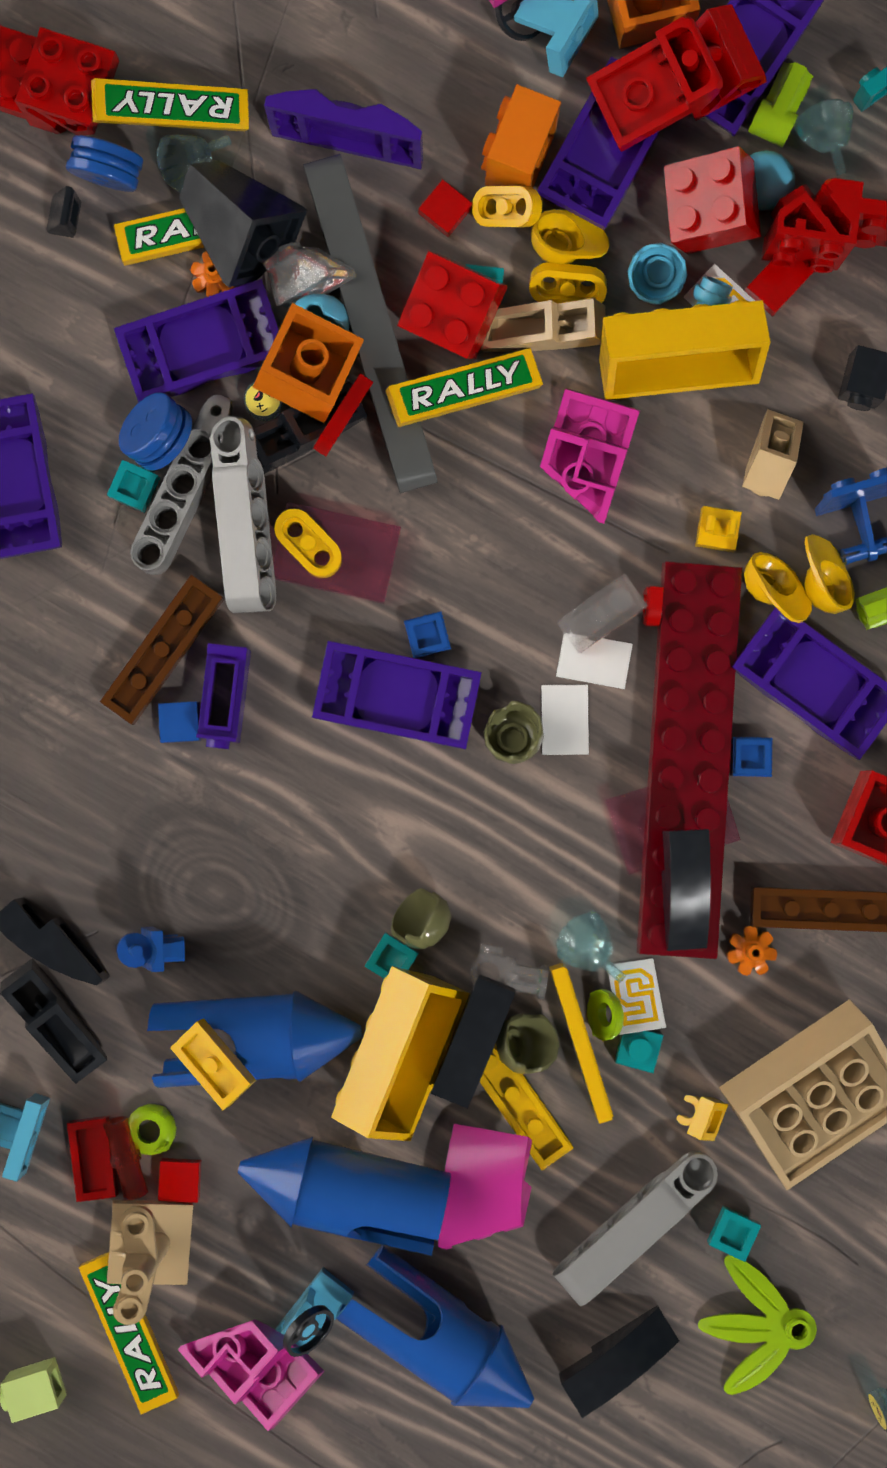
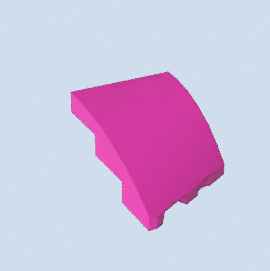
(589, 449)
(485, 1184)
(254, 1369)

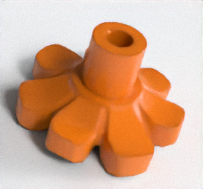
(207, 277)
(744, 947)

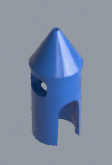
(271, 1034)
(352, 1193)
(458, 1350)

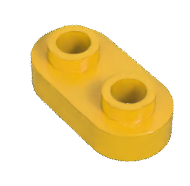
(506, 206)
(567, 283)
(308, 544)

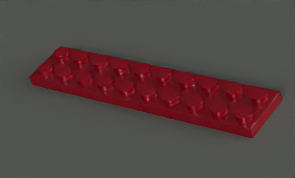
(690, 734)

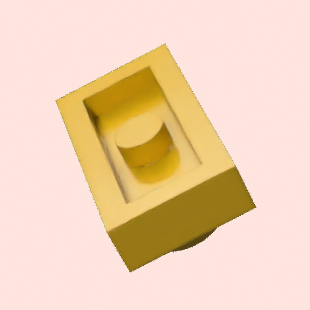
(213, 1064)

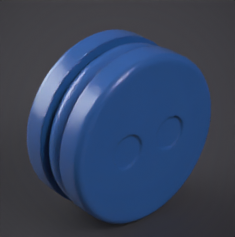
(104, 163)
(155, 431)

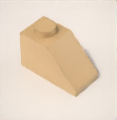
(773, 455)

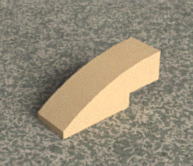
(546, 326)

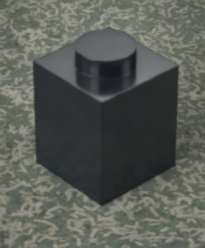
(864, 379)

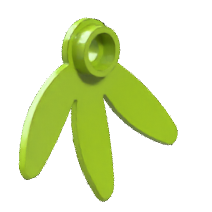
(749, 1328)

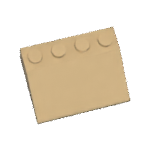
(814, 1094)

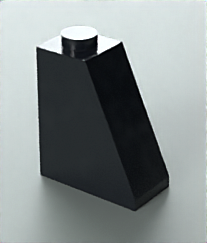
(238, 219)

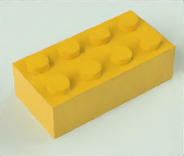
(683, 349)
(399, 1055)

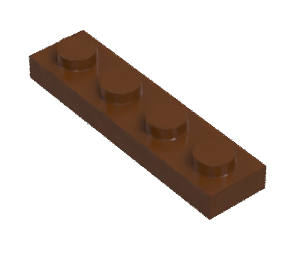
(162, 650)
(818, 909)

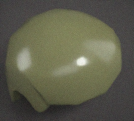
(514, 733)
(421, 919)
(527, 1043)

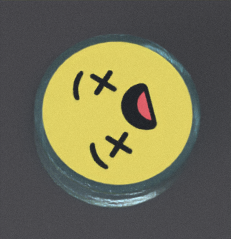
(261, 405)
(878, 1403)

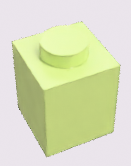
(32, 1390)

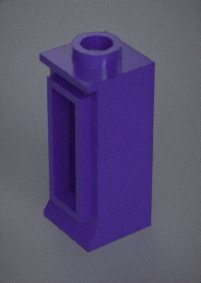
(221, 736)

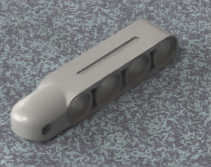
(183, 504)
(242, 518)
(636, 1226)

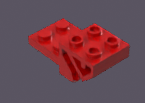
(678, 73)
(51, 79)
(826, 227)

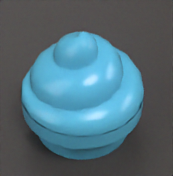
(712, 292)

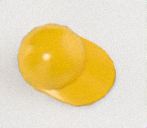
(565, 237)
(827, 579)
(777, 585)

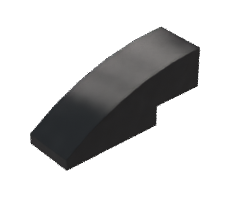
(296, 433)
(686, 888)
(50, 943)
(52, 1021)
(473, 1041)
(618, 1361)

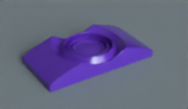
(773, 32)
(345, 127)
(590, 170)
(199, 341)
(26, 491)
(816, 682)
(396, 695)

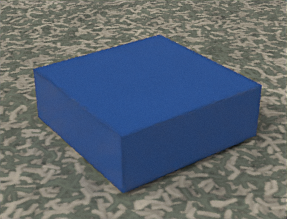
(427, 635)
(178, 722)
(751, 756)

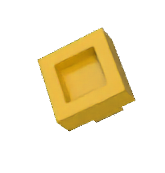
(718, 529)
(706, 1119)

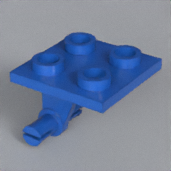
(855, 495)

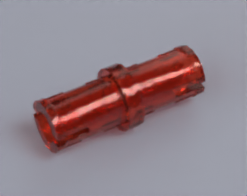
(125, 1158)

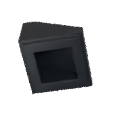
(64, 213)

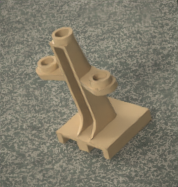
(147, 1248)

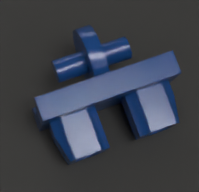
(150, 949)

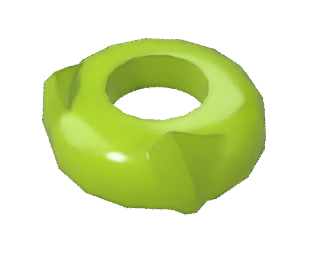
(597, 1014)
(165, 1122)

